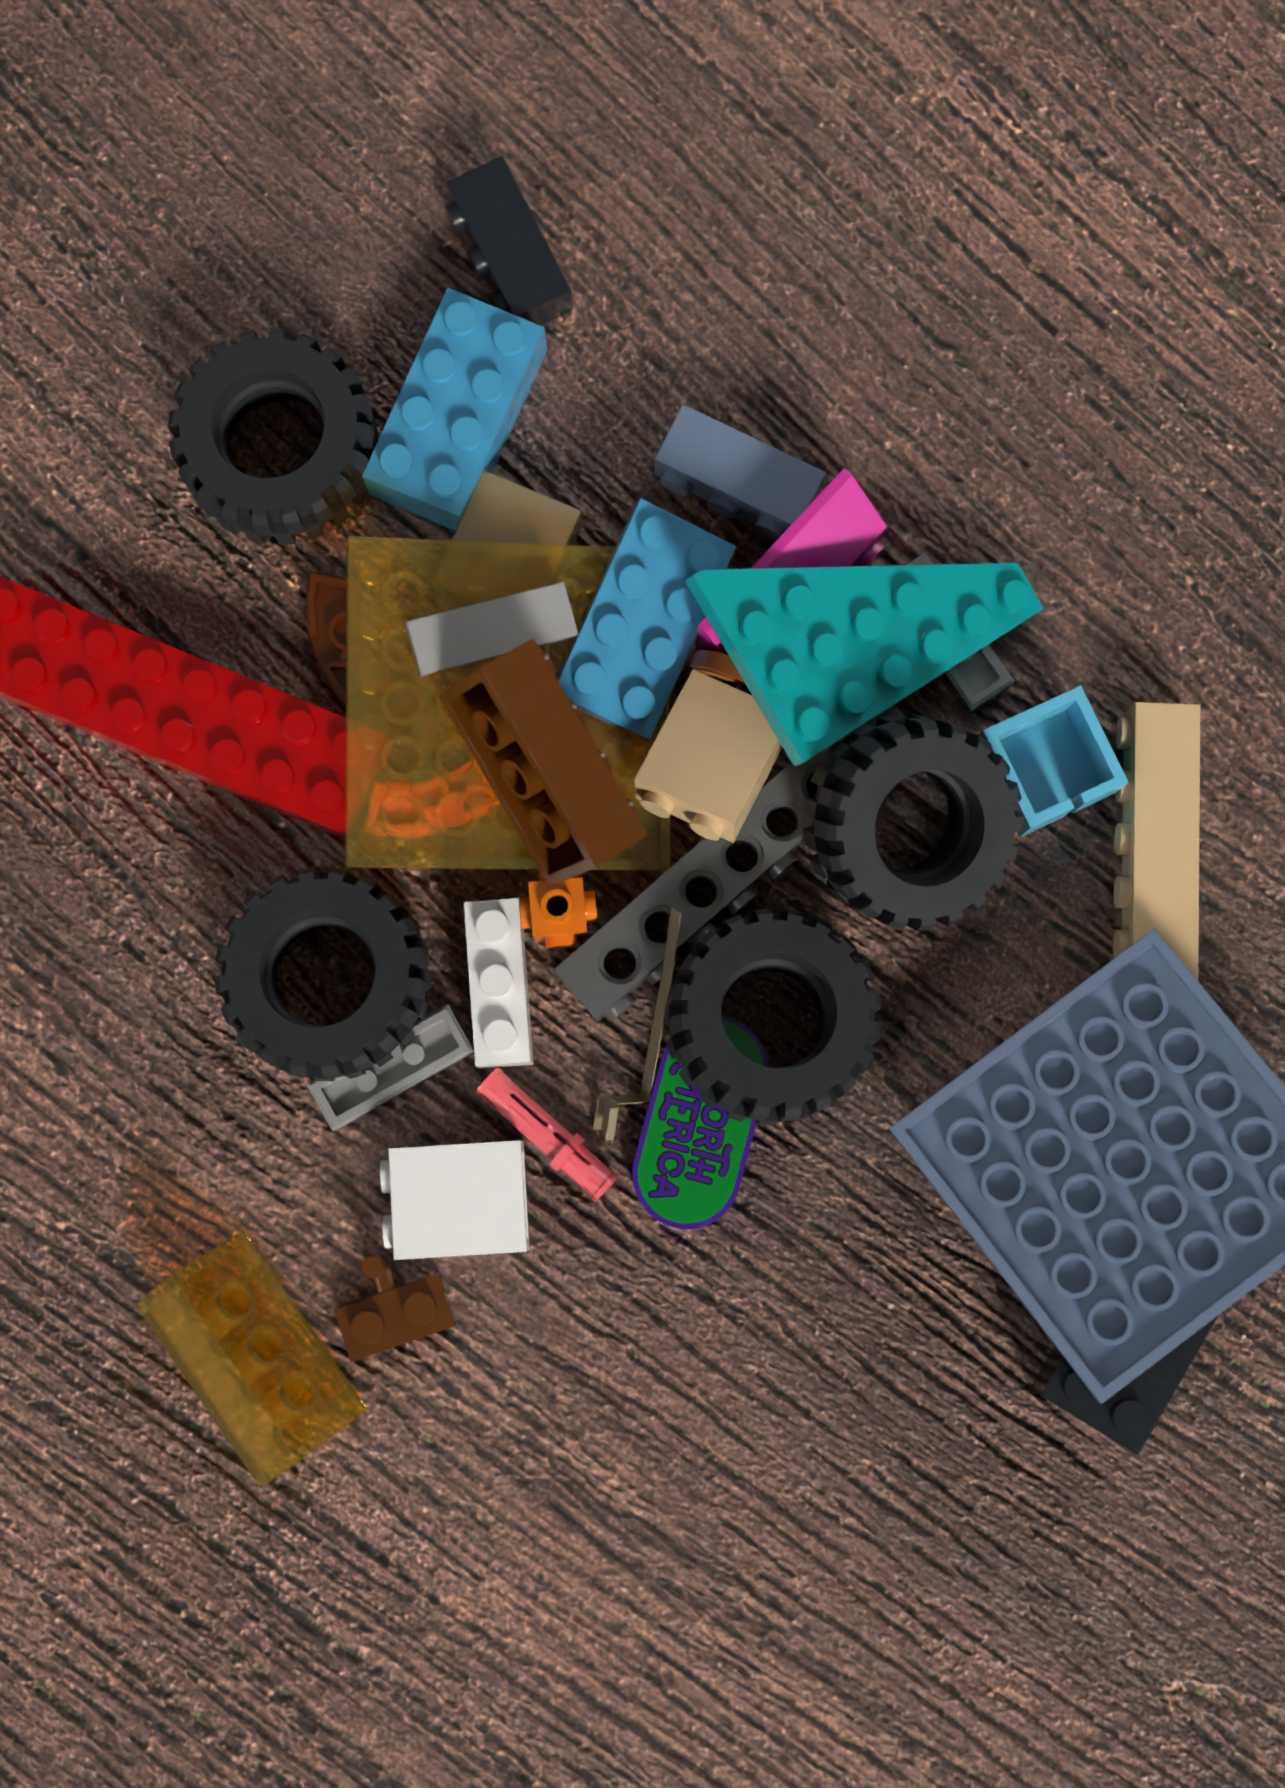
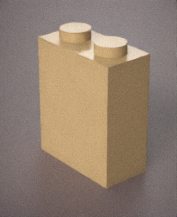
(708, 759)

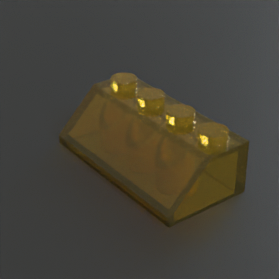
(251, 1357)

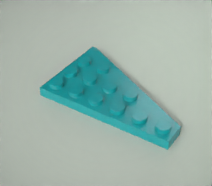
(853, 640)

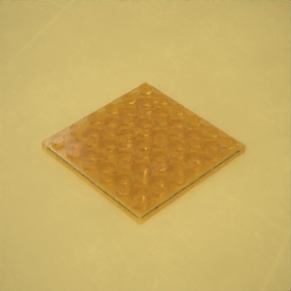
(408, 772)

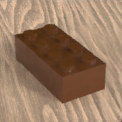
(543, 763)

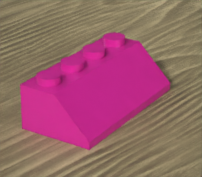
(832, 532)

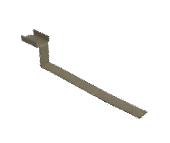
(607, 1107)

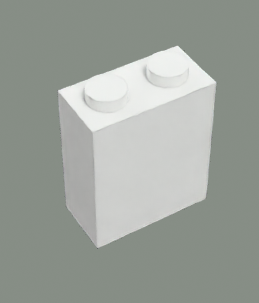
(456, 1200)

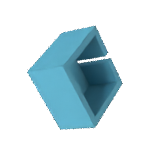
(1056, 758)

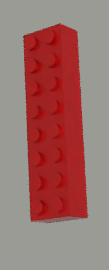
(172, 707)

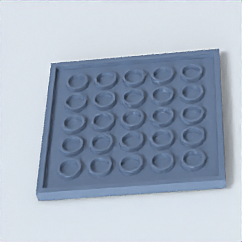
(1116, 1164)

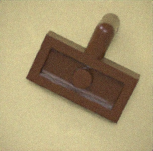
(394, 1313)

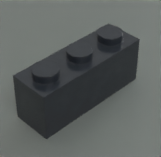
(507, 243)

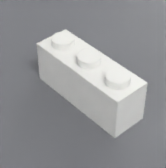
(498, 984)

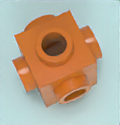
(562, 930)

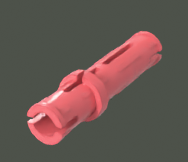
(547, 1134)

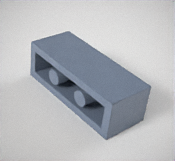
(736, 473)

